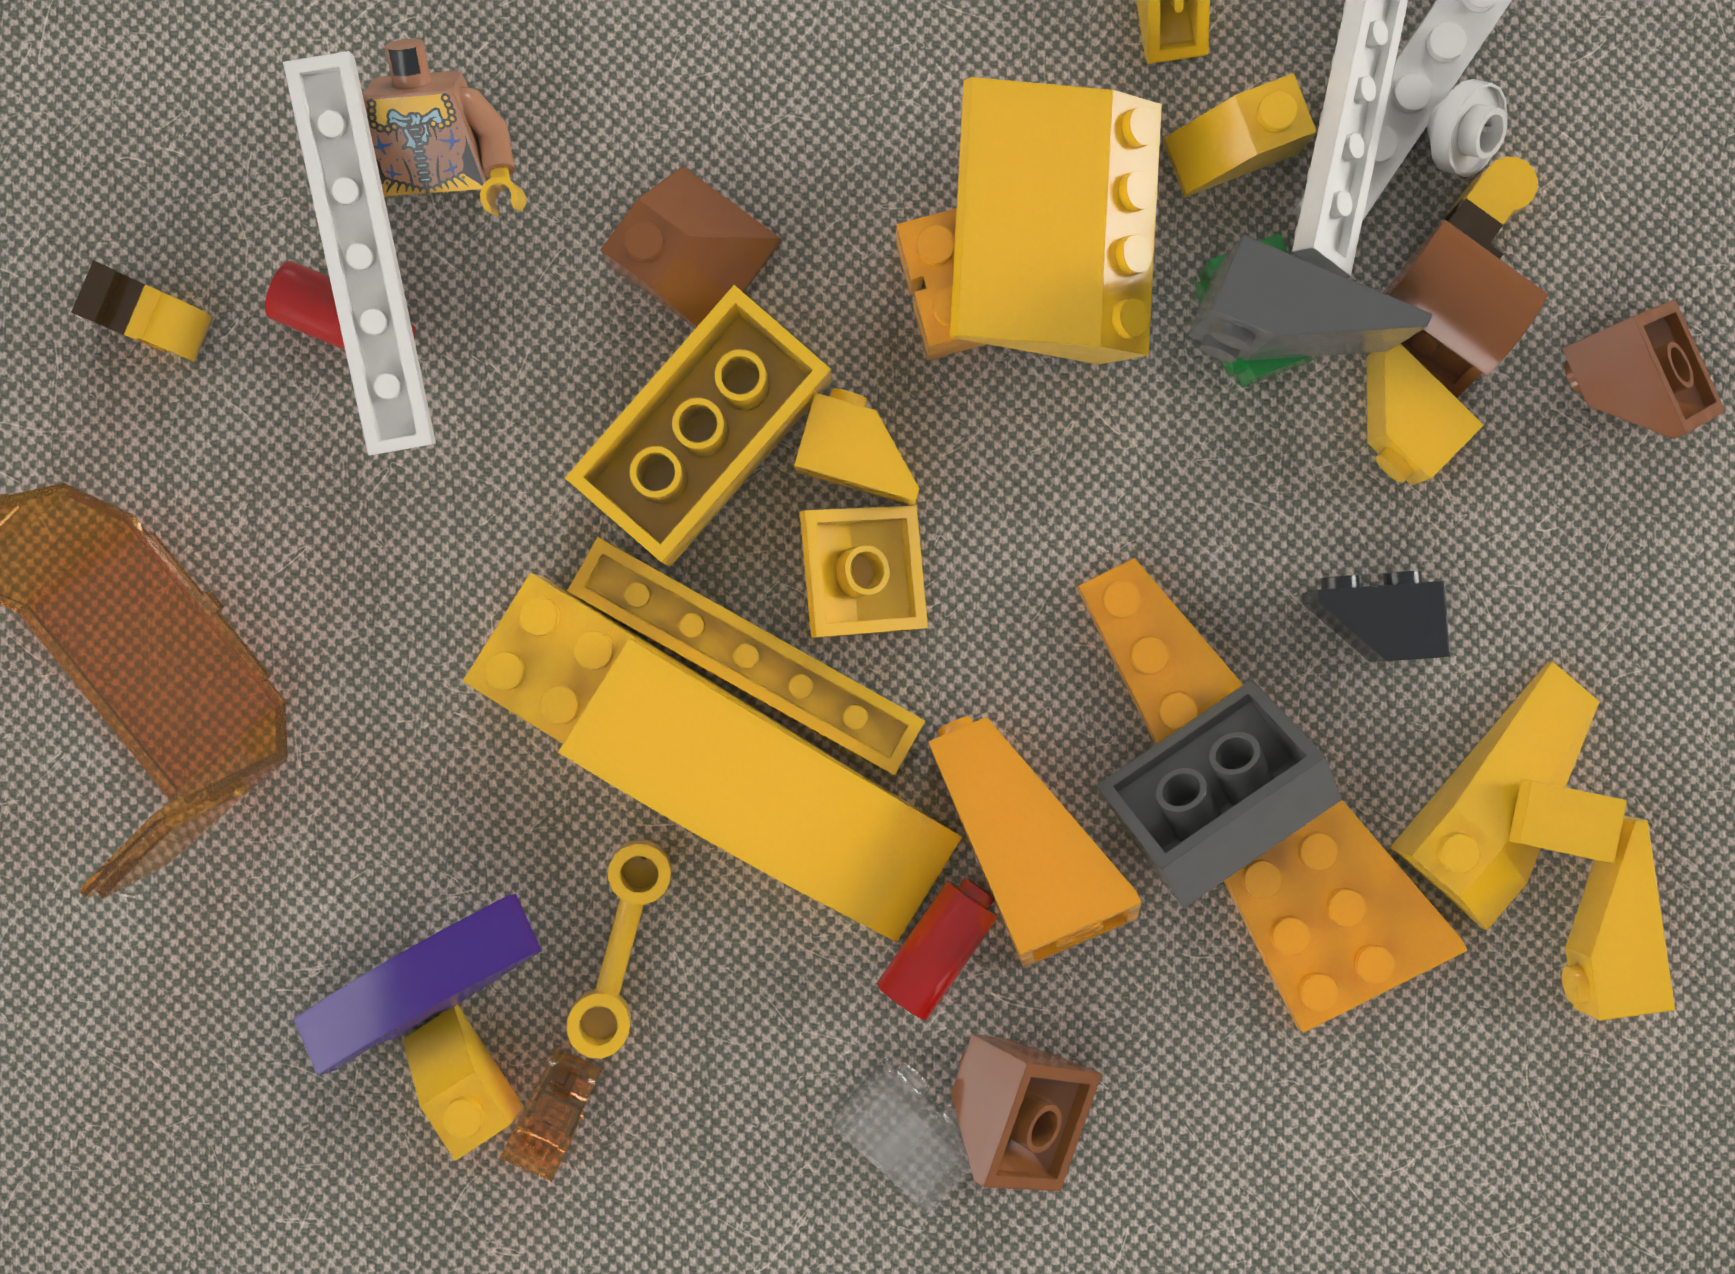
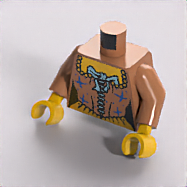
(437, 132)

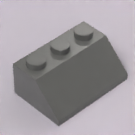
(1220, 792)

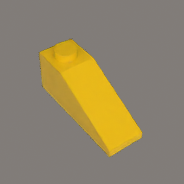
(1618, 936)

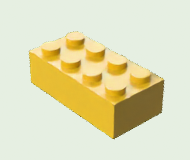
(701, 426)

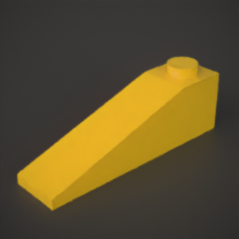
(1465, 828)

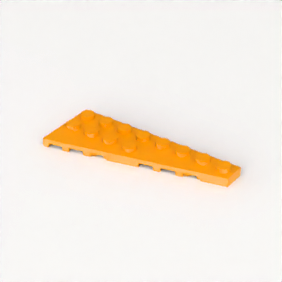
(1327, 900)

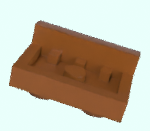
(1475, 305)

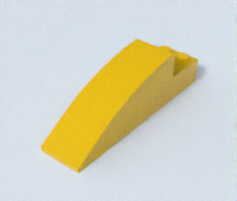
(710, 759)

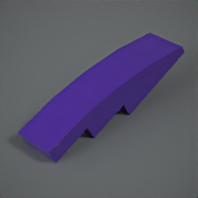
(417, 984)

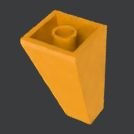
(1034, 855)

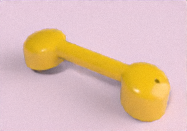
(601, 1016)

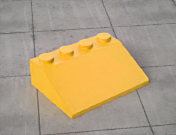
(1056, 220)

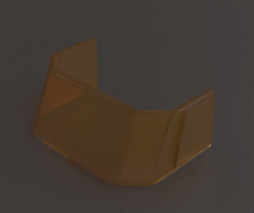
(147, 659)

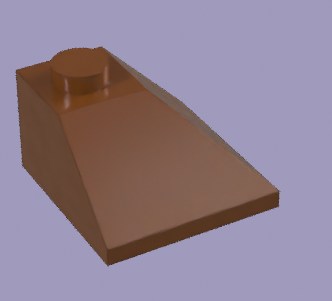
(688, 246)
(1645, 373)
(1020, 1112)

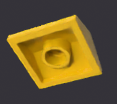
(863, 570)

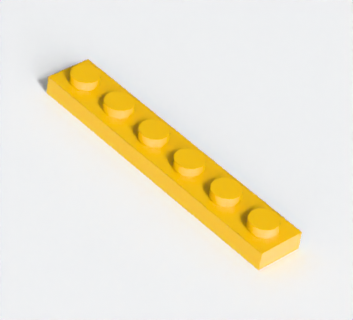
(746, 656)

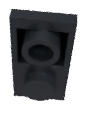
(1388, 620)

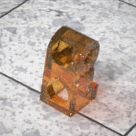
(552, 1115)

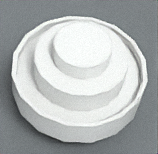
(1468, 127)

